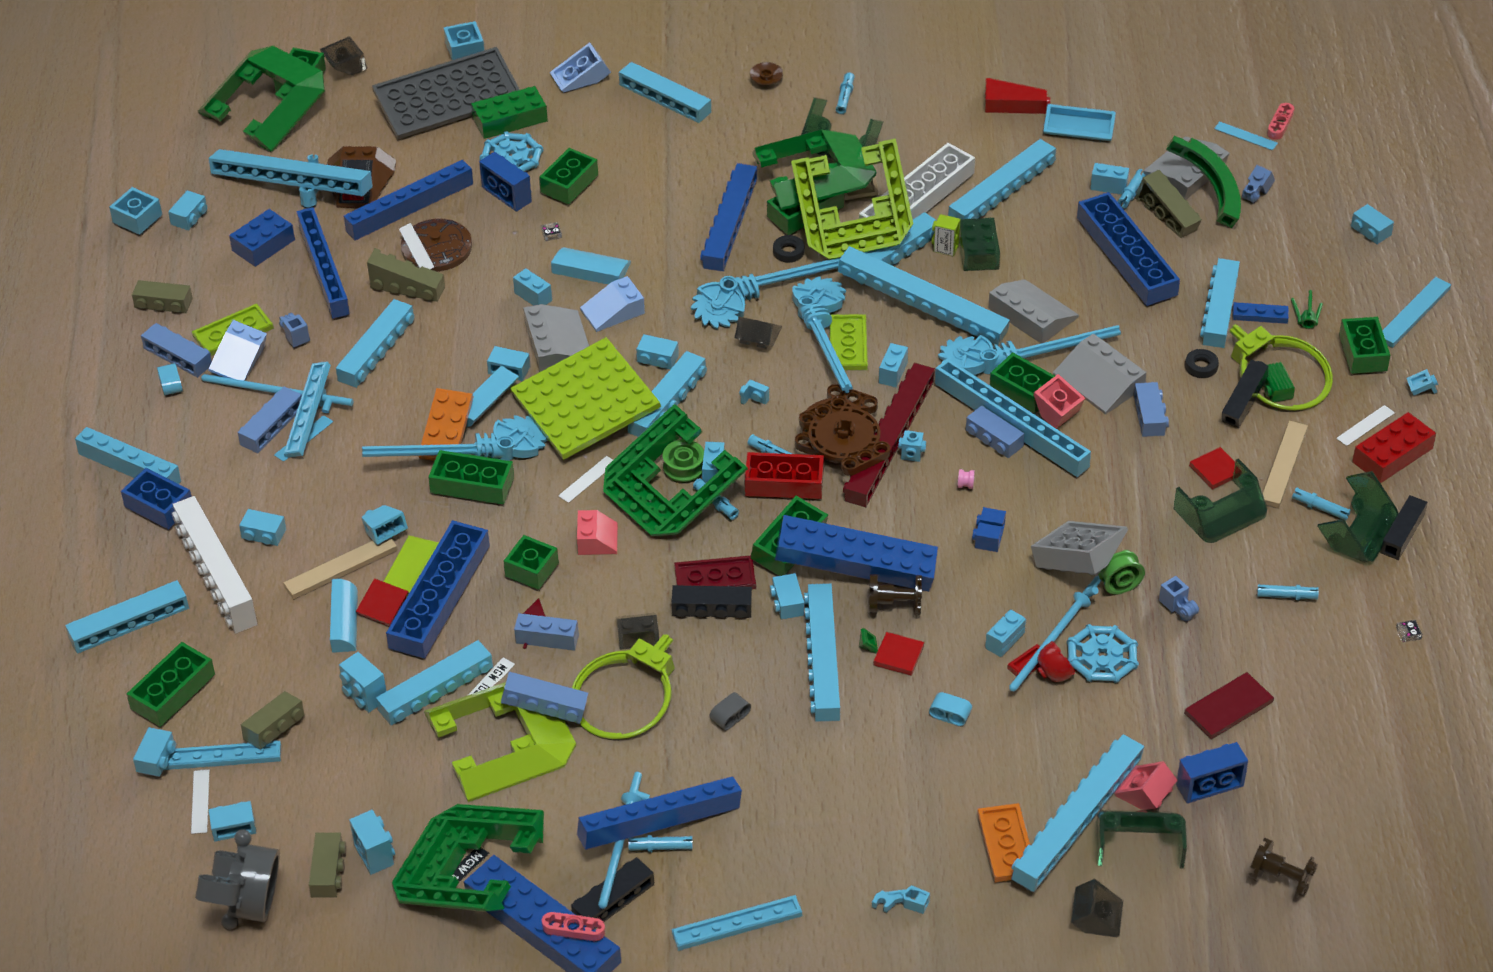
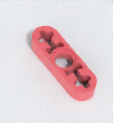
(1281, 126)
(568, 919)

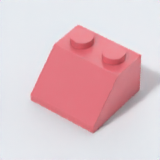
(1058, 401)
(596, 533)
(1147, 785)

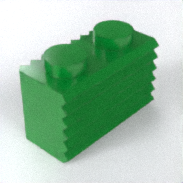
(1278, 383)

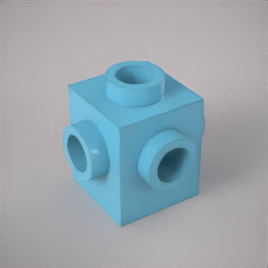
(912, 445)

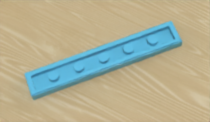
(1415, 311)
(307, 409)
(223, 755)
(736, 922)

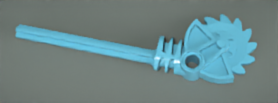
(725, 300)
(814, 303)
(982, 356)
(509, 439)

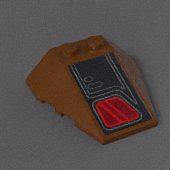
(363, 158)

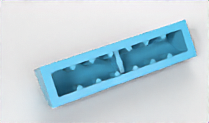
(490, 392)
(343, 616)

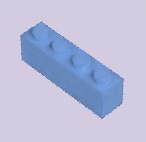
(176, 350)
(269, 420)
(544, 697)

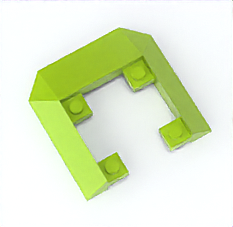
(867, 234)
(536, 754)

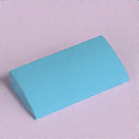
(1079, 122)
(589, 266)

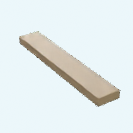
(1284, 463)
(338, 567)

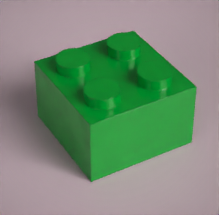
(531, 562)

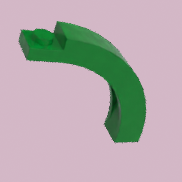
(1218, 174)

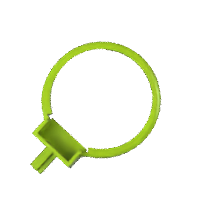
(1261, 338)
(646, 653)

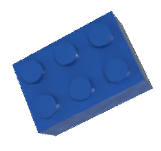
(505, 181)
(262, 237)
(154, 497)
(1212, 772)

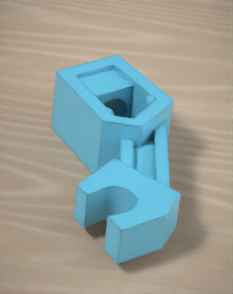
(904, 896)

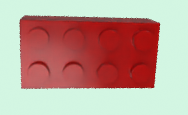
(1394, 447)
(784, 475)

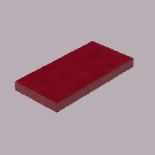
(716, 572)
(1229, 705)

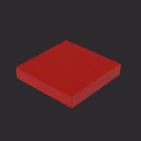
(1214, 467)
(382, 602)
(898, 653)

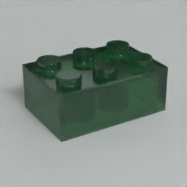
(979, 244)

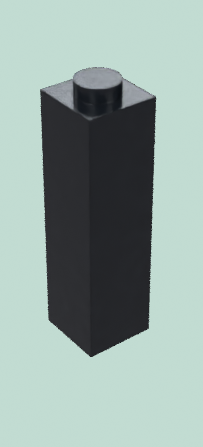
(1245, 393)
(1404, 527)

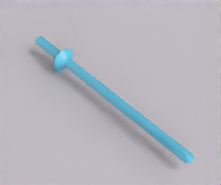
(325, 400)
(1081, 600)
(627, 798)

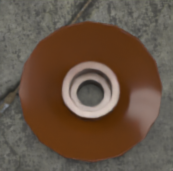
(766, 73)

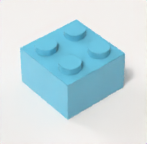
(463, 40)
(135, 210)
(361, 681)
(372, 841)

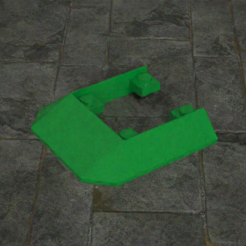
(300, 91)
(845, 174)
(632, 469)
(429, 867)

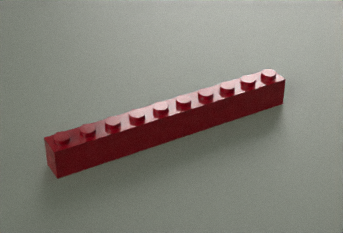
(896, 420)

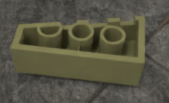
(1167, 204)
(404, 277)

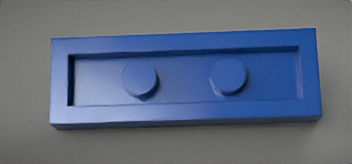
(1260, 313)

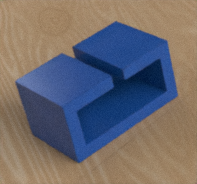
(989, 530)

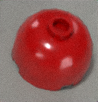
(1054, 664)

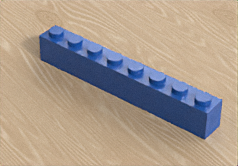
(408, 199)
(729, 217)
(323, 263)
(658, 812)

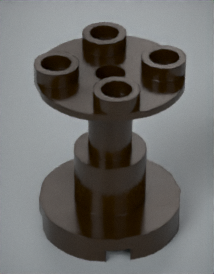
(887, 593)
(1275, 864)

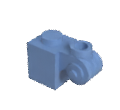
(1259, 181)
(295, 329)
(1175, 597)

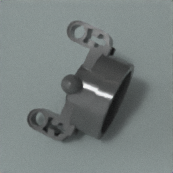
(242, 881)

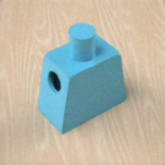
(383, 523)

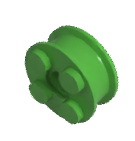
(683, 461)
(1122, 573)

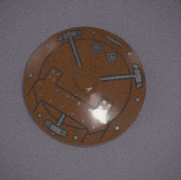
(444, 241)

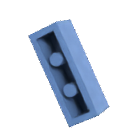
(1150, 409)
(994, 431)
(546, 631)

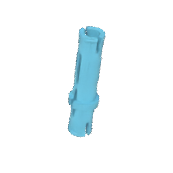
(847, 82)
(1130, 191)
(765, 446)
(721, 503)
(1321, 504)
(1288, 592)
(660, 843)

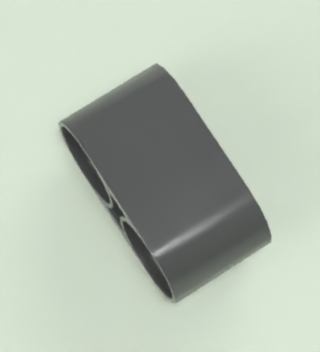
(730, 711)

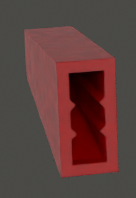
(1014, 98)

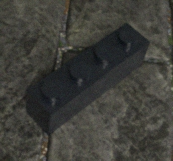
(711, 601)
(628, 884)

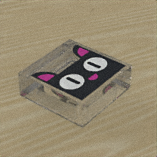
(551, 231)
(1409, 631)

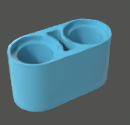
(169, 379)
(950, 709)

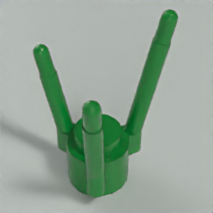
(1308, 318)

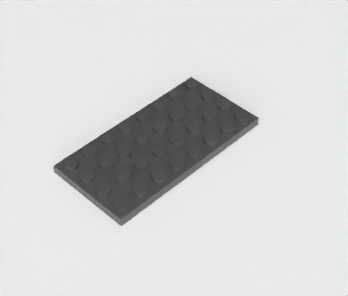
(443, 92)

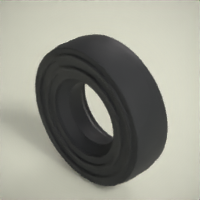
(788, 240)
(1205, 355)

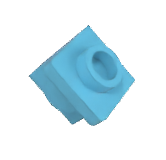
(1421, 382)
(755, 391)

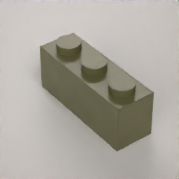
(162, 296)
(272, 720)
(326, 865)

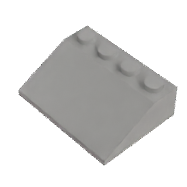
(1181, 172)
(1030, 309)
(554, 333)
(1100, 373)
(1078, 547)

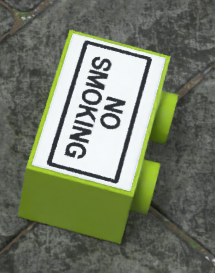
(946, 235)

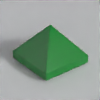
(868, 641)

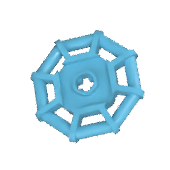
(518, 149)
(1104, 644)

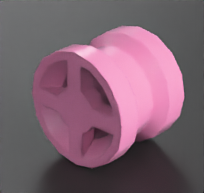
(966, 479)

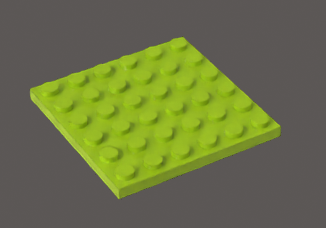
(585, 398)

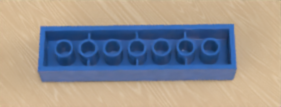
(1128, 248)
(855, 552)
(438, 589)
(523, 915)

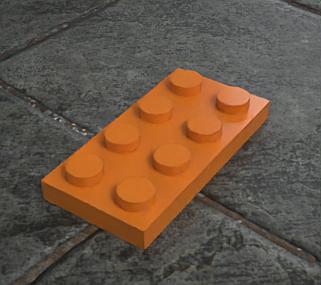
(446, 419)
(1003, 837)

